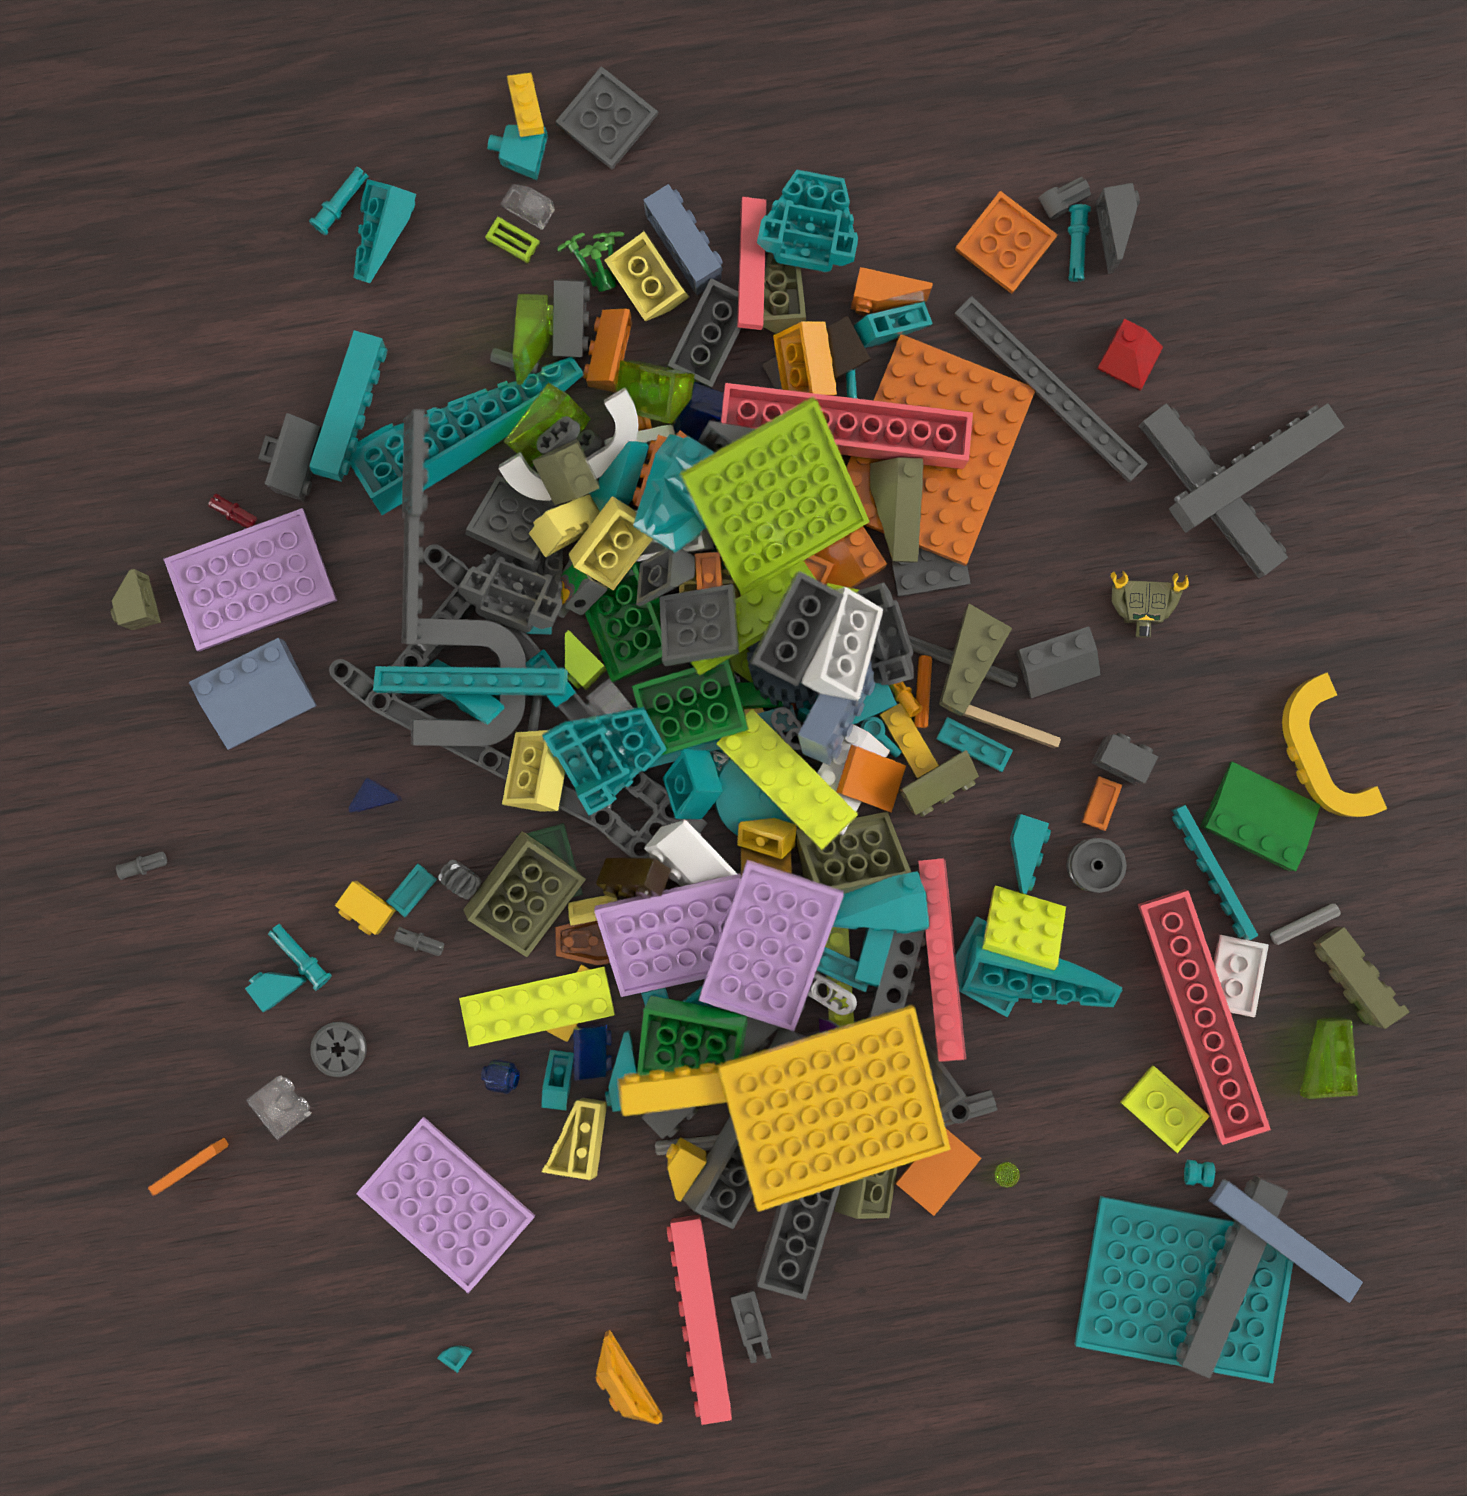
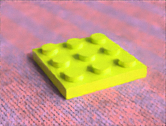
(1024, 928)

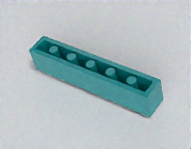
(348, 406)

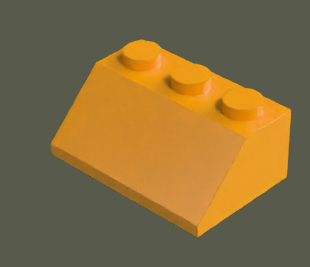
(805, 359)

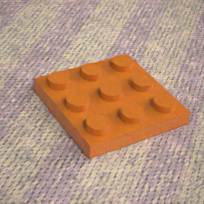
(1006, 242)

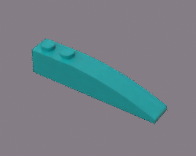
(1012, 979)

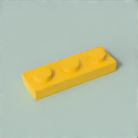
(525, 104)
(909, 740)

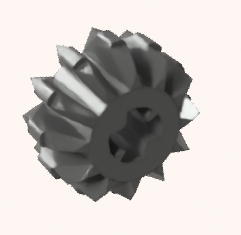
(459, 879)

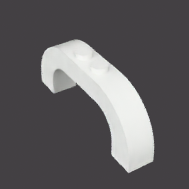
(624, 413)

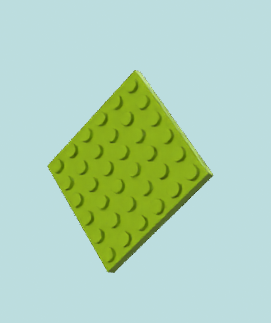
(775, 496)

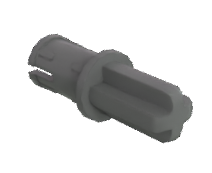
(506, 359)
(141, 865)
(419, 941)

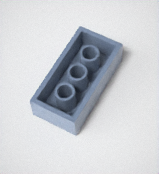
(682, 238)
(831, 722)

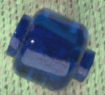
(500, 1076)

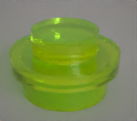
(1006, 1174)

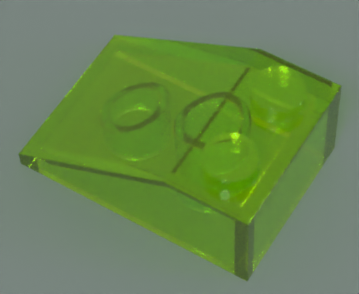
(532, 333)
(541, 415)

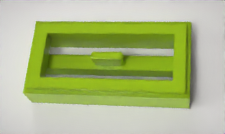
(529, 250)

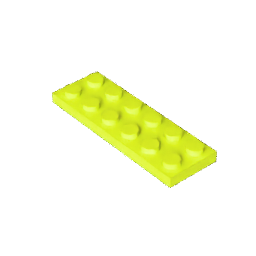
(788, 781)
(537, 1006)

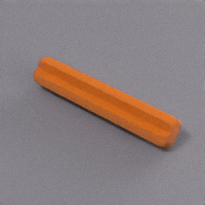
(923, 690)

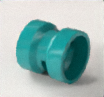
(1199, 1173)

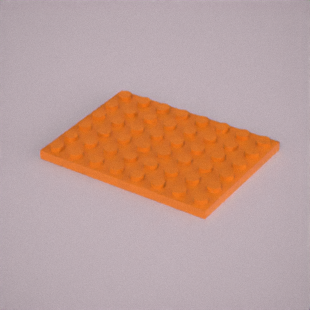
(952, 498)

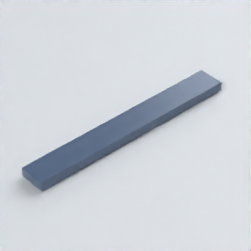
(1286, 1240)

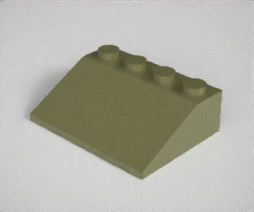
(858, 858)
(523, 894)

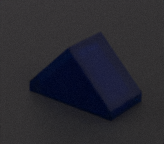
(371, 796)

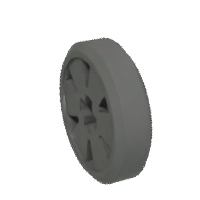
(347, 1036)

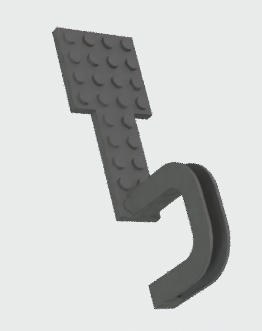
(446, 631)

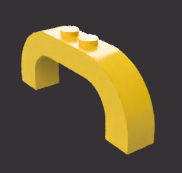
(1308, 758)

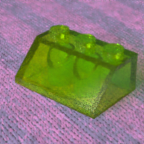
(655, 389)

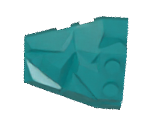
(810, 223)
(666, 506)
(605, 753)

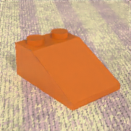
(885, 291)
(853, 558)

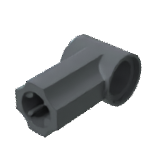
(1058, 200)

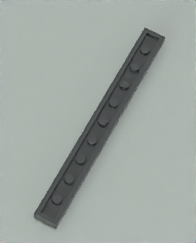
(1050, 389)

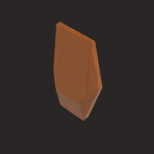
(581, 943)

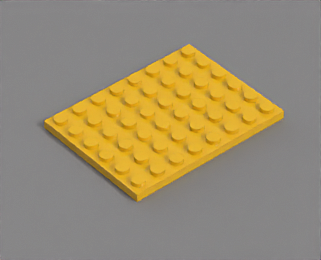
(834, 1107)

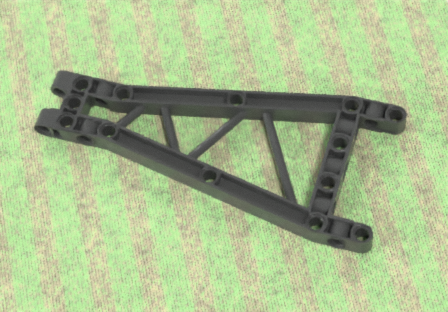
(457, 608)

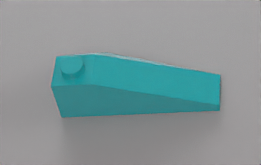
(385, 216)
(888, 904)

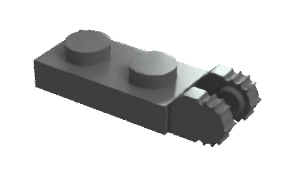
(750, 1323)

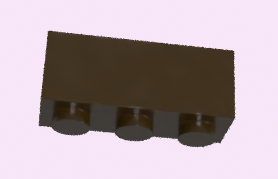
(633, 877)

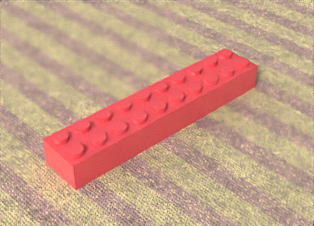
(862, 425)
(1204, 1017)

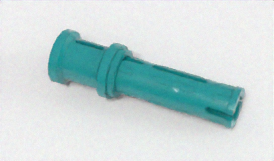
(332, 208)
(1078, 231)
(307, 965)

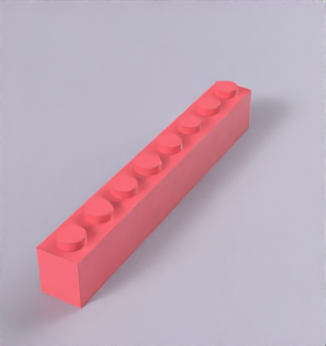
(942, 962)
(700, 1318)

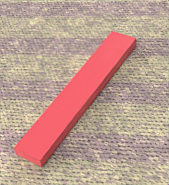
(751, 265)

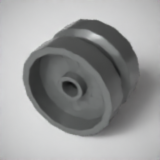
(1111, 865)

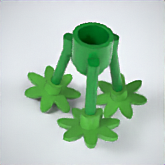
(604, 279)

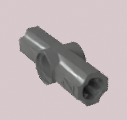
(974, 1106)

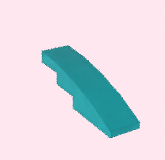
(476, 705)

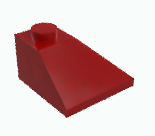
(1130, 355)

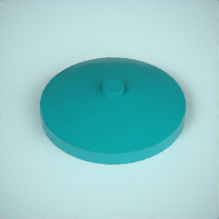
(743, 799)

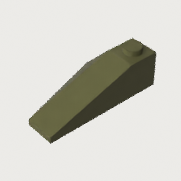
(782, 296)
(898, 499)

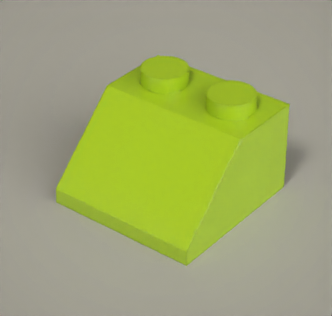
(581, 663)

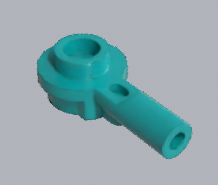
(877, 729)

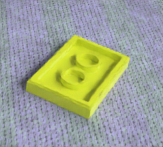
(1165, 1109)

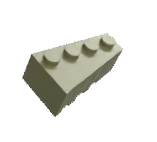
(973, 655)
(1358, 979)

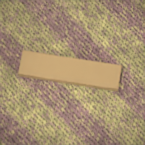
(1012, 726)

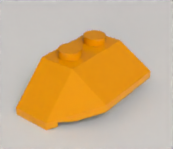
(624, 1385)

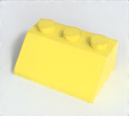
(646, 277)
(610, 545)
(533, 774)

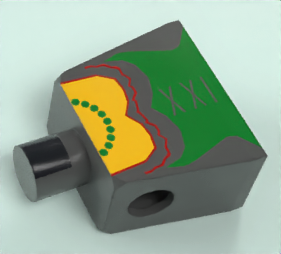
(578, 591)

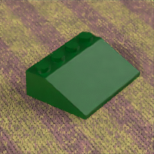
(624, 631)
(692, 706)
(1261, 817)
(688, 1035)

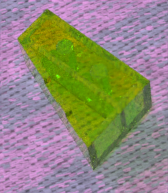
(1331, 1061)

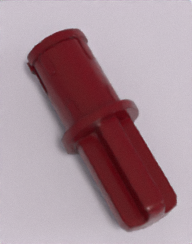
(232, 511)

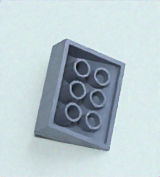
(253, 693)

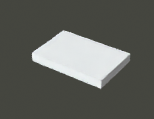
(1240, 972)

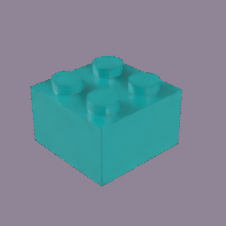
(692, 784)

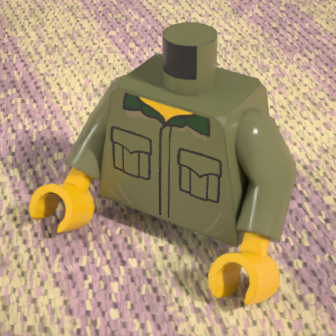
(1145, 601)

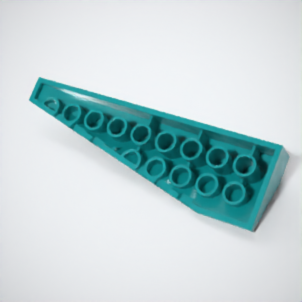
(454, 433)

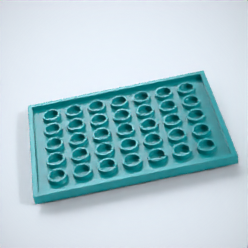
(1146, 1282)

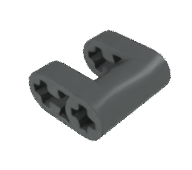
(565, 431)
(780, 727)

